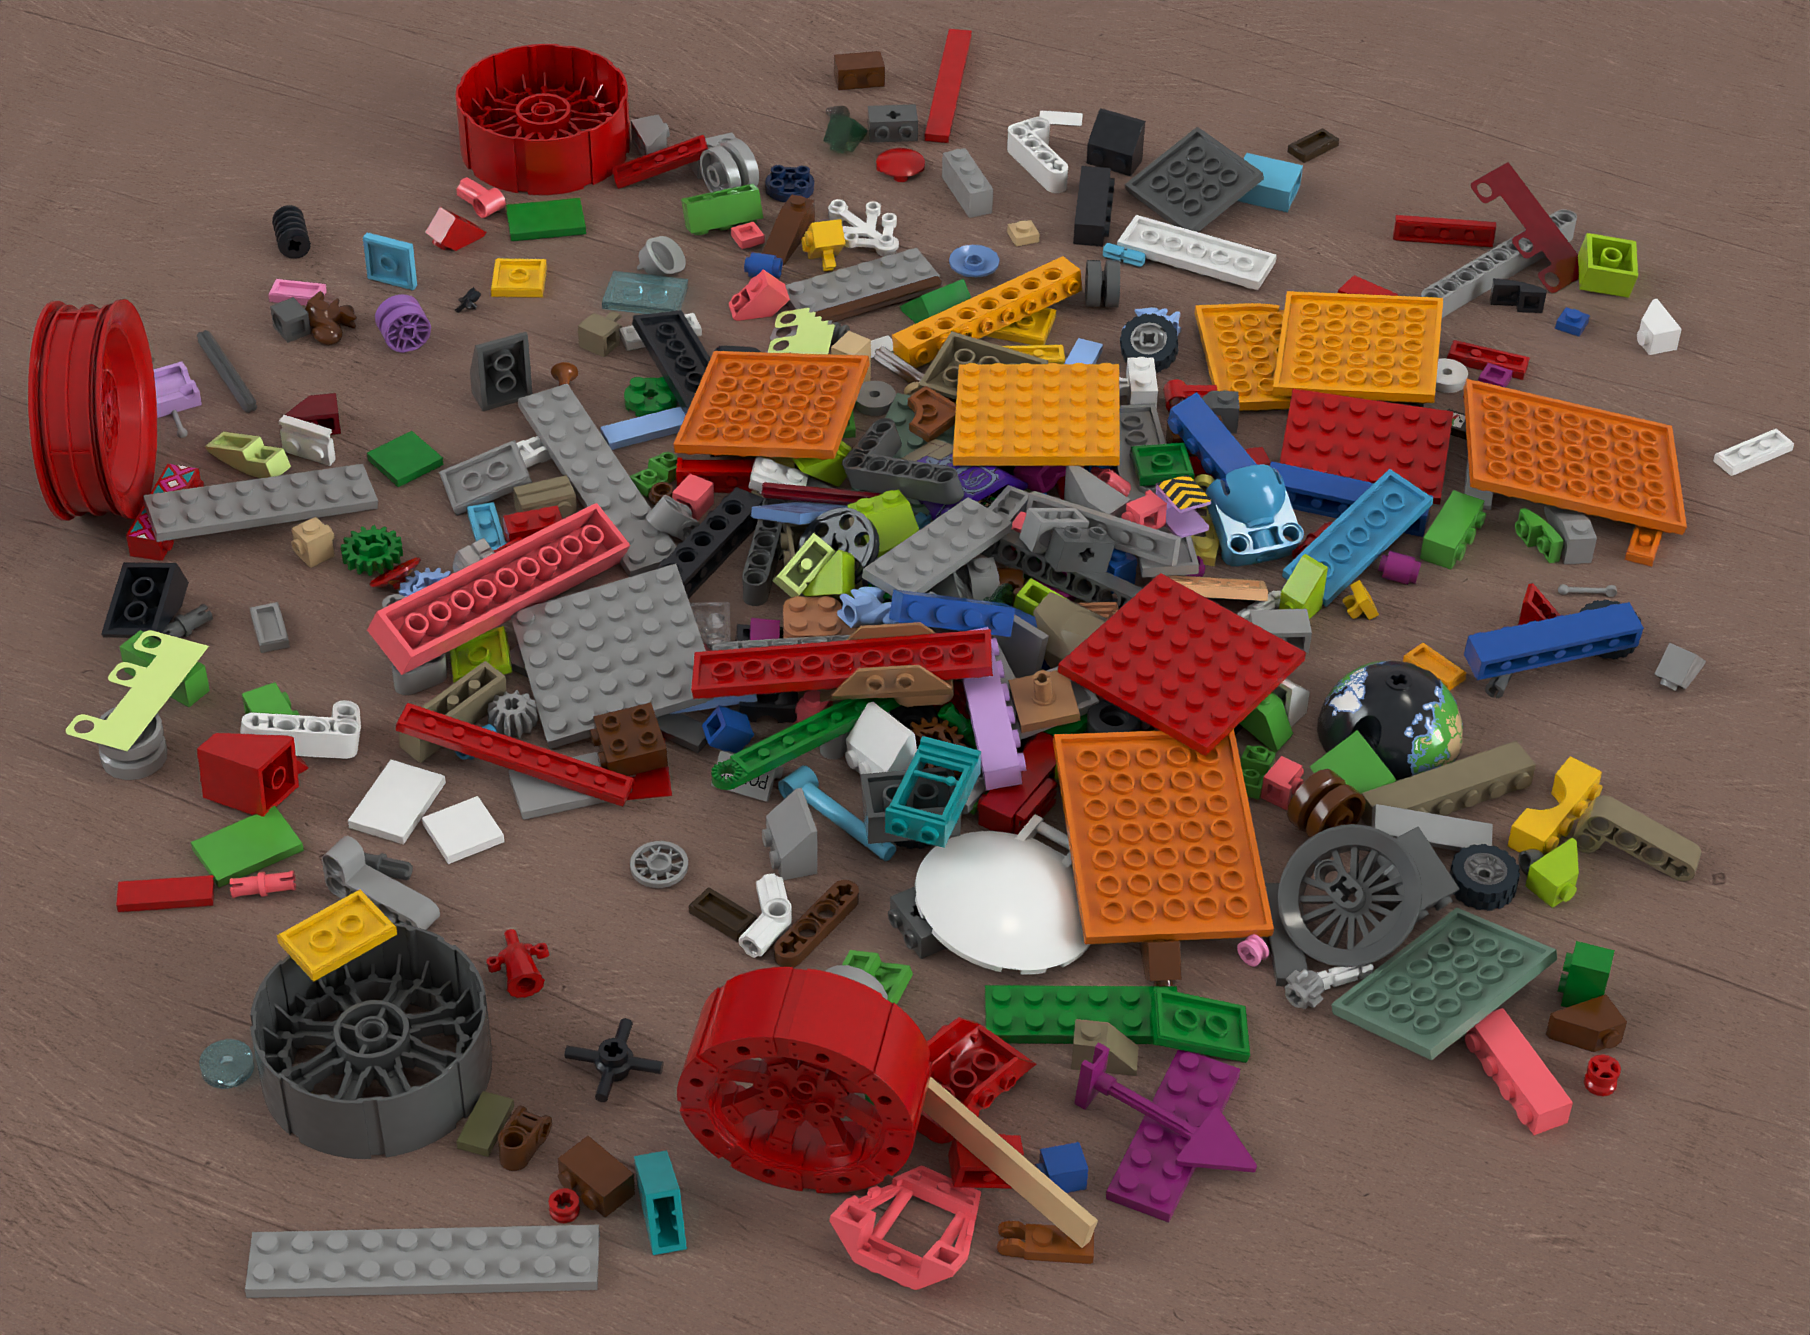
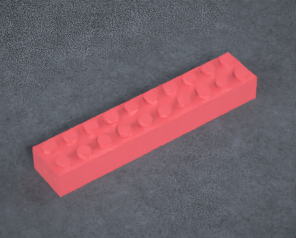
(497, 588)

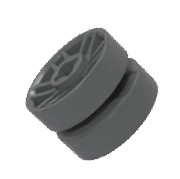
(1102, 283)

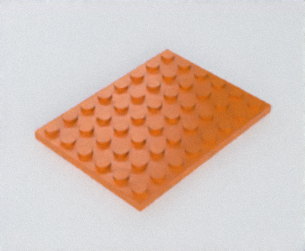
(1573, 457)
(1160, 839)

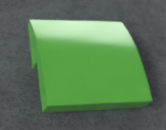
(1356, 764)
(892, 976)

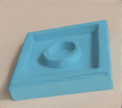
(390, 261)

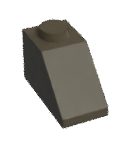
(1122, 1053)

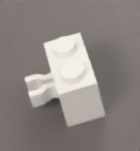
(1140, 382)

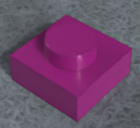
(1495, 375)

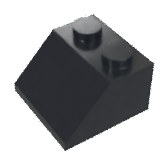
(1116, 142)

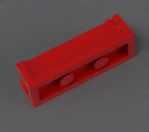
(723, 473)

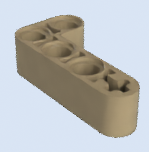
(1638, 836)

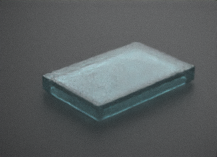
(644, 293)

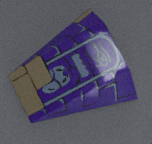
(975, 480)

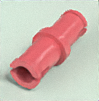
(262, 884)

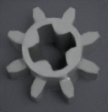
(1304, 989)

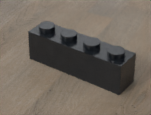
(1093, 206)

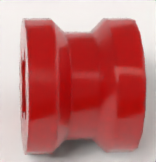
(1600, 1067)

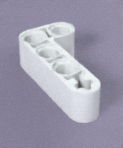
(1029, 146)
(313, 735)

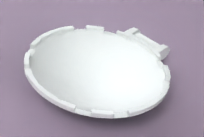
(1003, 899)

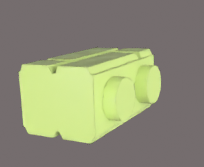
(804, 566)

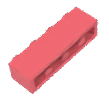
(1519, 1072)

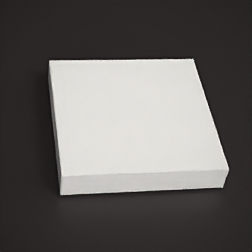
(463, 829)

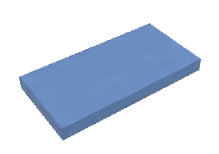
(792, 512)

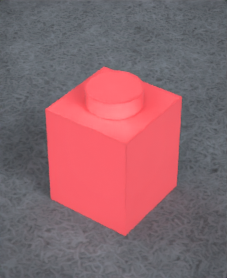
(696, 494)

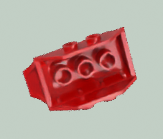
(972, 1068)

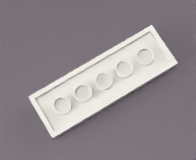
(1198, 252)

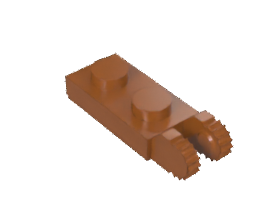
(1042, 1243)

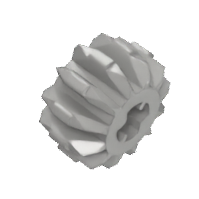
(512, 714)

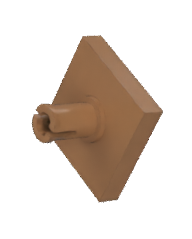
(1043, 700)

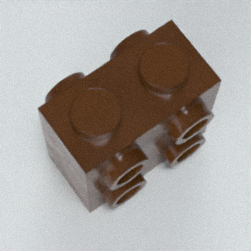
(629, 740)

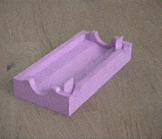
(175, 389)

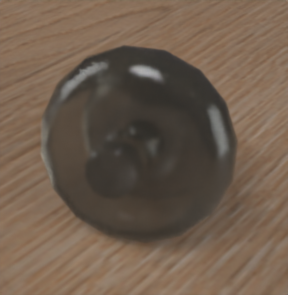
(839, 110)

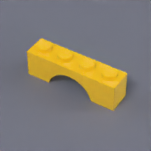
(1541, 829)

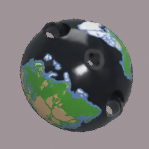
(1404, 711)

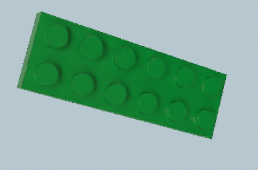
(1049, 1012)

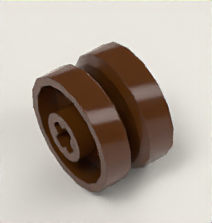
(1325, 803)

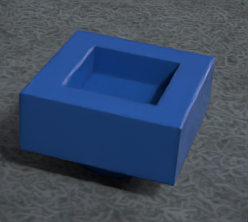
(1572, 321)

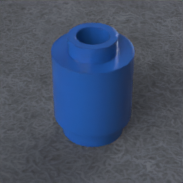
(759, 262)

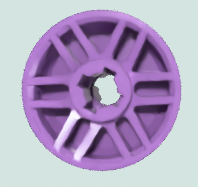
(402, 323)

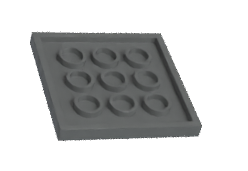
(1194, 181)

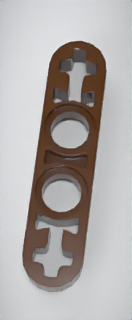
(820, 925)

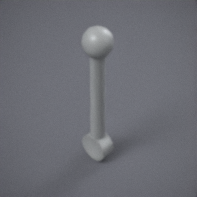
(181, 432)
(1610, 590)

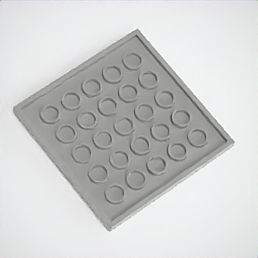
(610, 652)

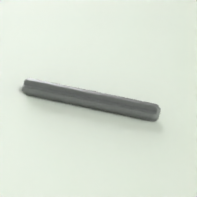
(227, 371)

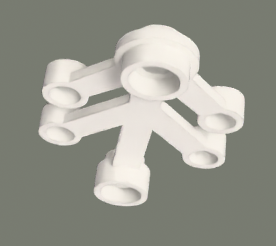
(883, 243)

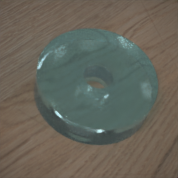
(230, 1075)

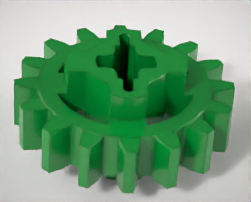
(372, 550)

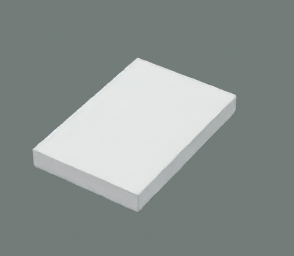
(396, 801)

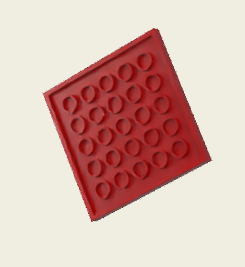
(1182, 663)

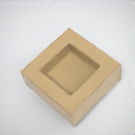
(1023, 233)

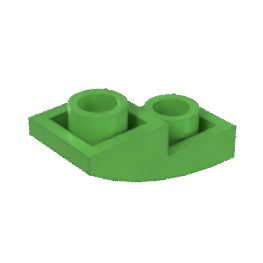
(660, 469)
(1539, 533)
(1255, 764)

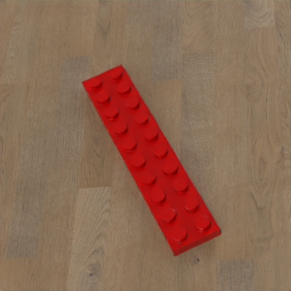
(831, 663)

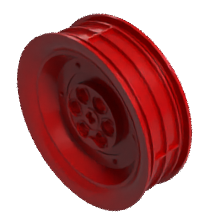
(92, 409)

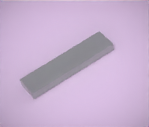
(1438, 829)

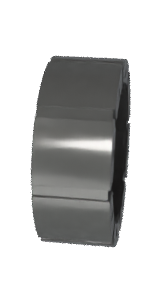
(372, 1043)

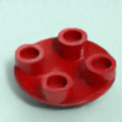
(900, 163)

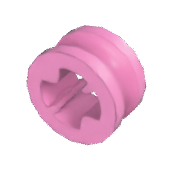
(1253, 950)

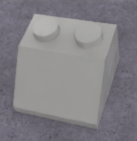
(792, 837)

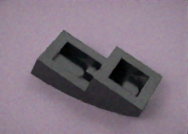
(1524, 296)

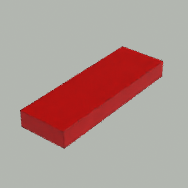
(1479, 356)
(165, 893)

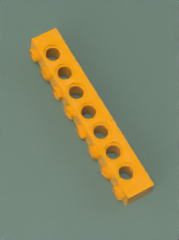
(989, 310)

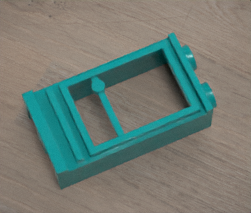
(923, 825)

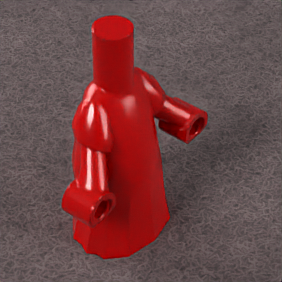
(521, 970)

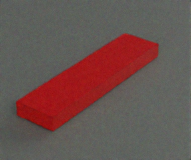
(659, 161)
(1444, 231)

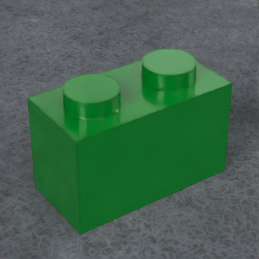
(1587, 973)

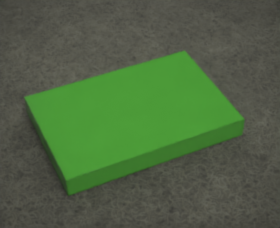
(247, 846)

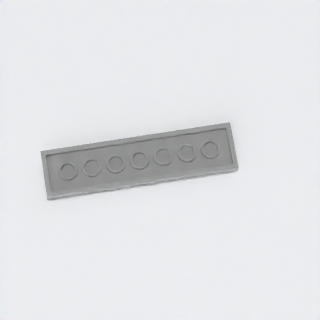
(259, 502)

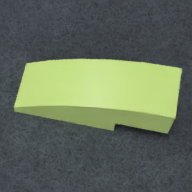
(249, 454)

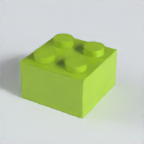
(1607, 265)

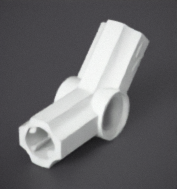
(773, 921)

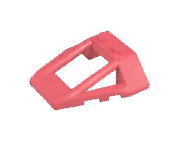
(866, 1246)

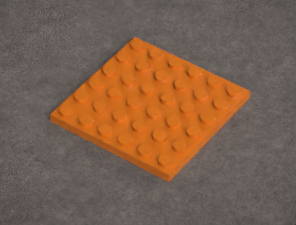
(772, 405)

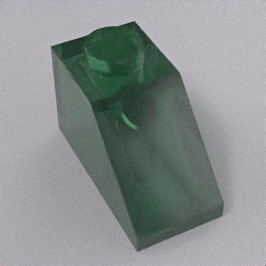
(844, 133)

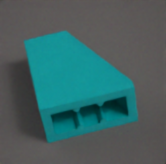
(660, 1202)

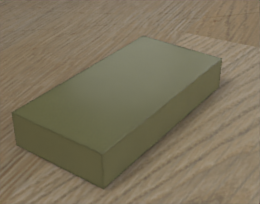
(485, 1123)

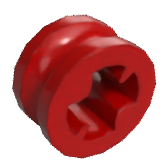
(564, 1196)

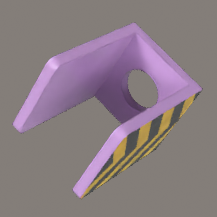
(1183, 499)

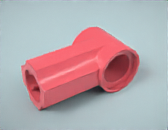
(483, 200)

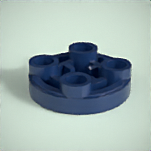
(786, 181)

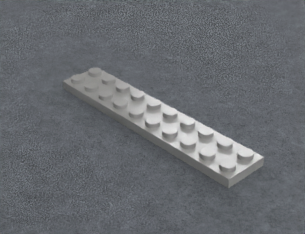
(1142, 427)
(596, 473)
(423, 1261)

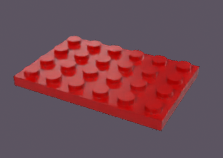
(1367, 439)

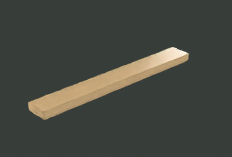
(1009, 1164)

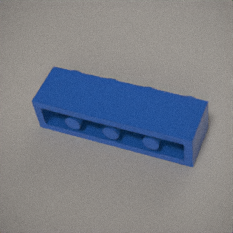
(1207, 438)
(951, 612)

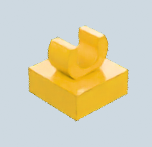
(1360, 601)

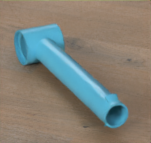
(808, 781)

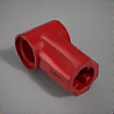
(1177, 391)

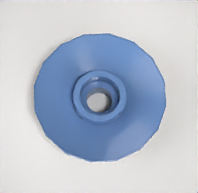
(974, 260)

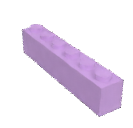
(992, 726)

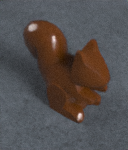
(326, 317)

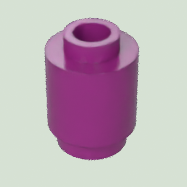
(1399, 567)

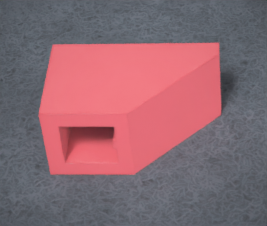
(759, 298)

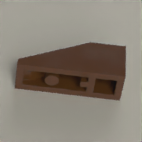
(790, 227)

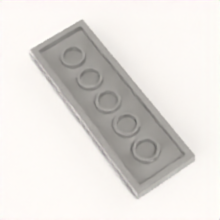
(859, 281)
(938, 549)

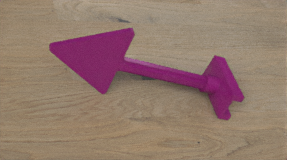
(1209, 1146)

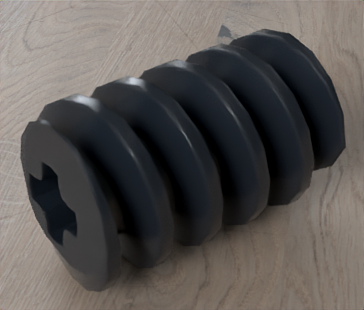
(291, 232)

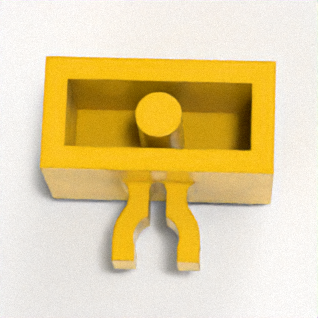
(824, 240)

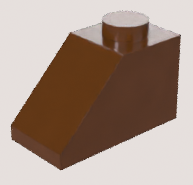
(1161, 961)
(1588, 1025)

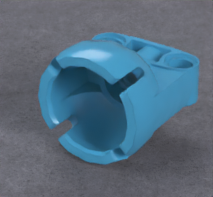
(1253, 516)

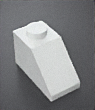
(1658, 330)

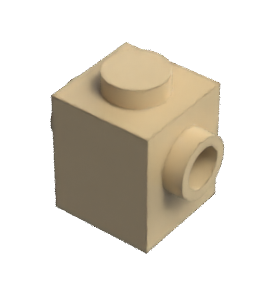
(313, 542)

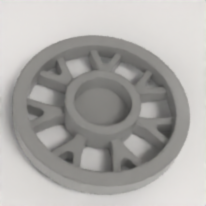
(659, 864)

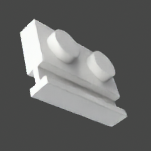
(307, 440)
(769, 471)

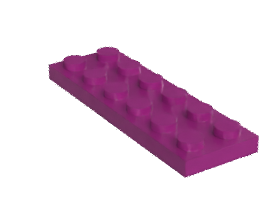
(1148, 1172)

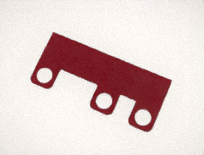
(1538, 225)

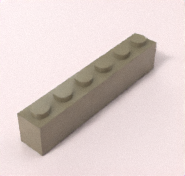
(1457, 783)

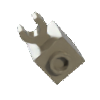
(600, 333)

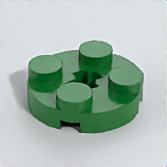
(641, 388)

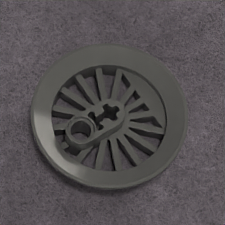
(1314, 858)

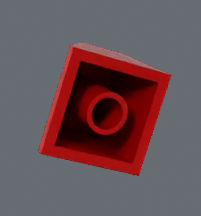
(248, 770)

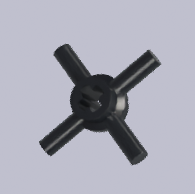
(614, 1060)

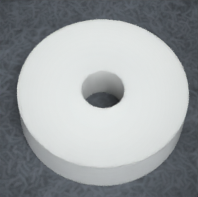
(1450, 376)

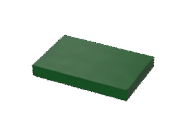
(545, 219)
(1200, 1025)

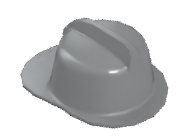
(661, 257)

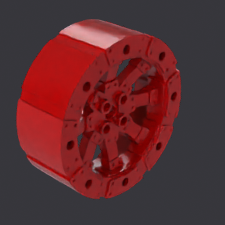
(546, 100)
(817, 1049)

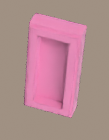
(301, 291)

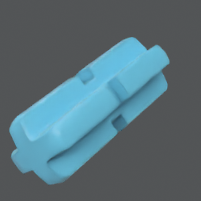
(1119, 253)

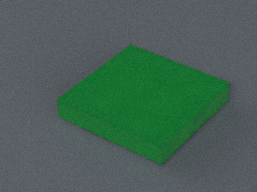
(405, 458)
(1160, 462)

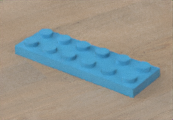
(1365, 531)

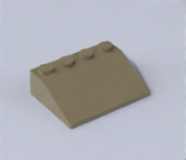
(961, 350)

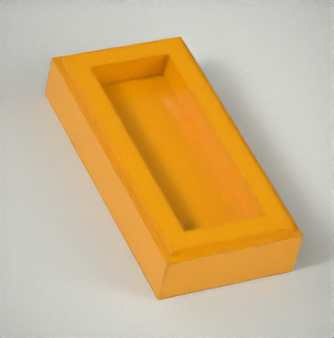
(1442, 668)

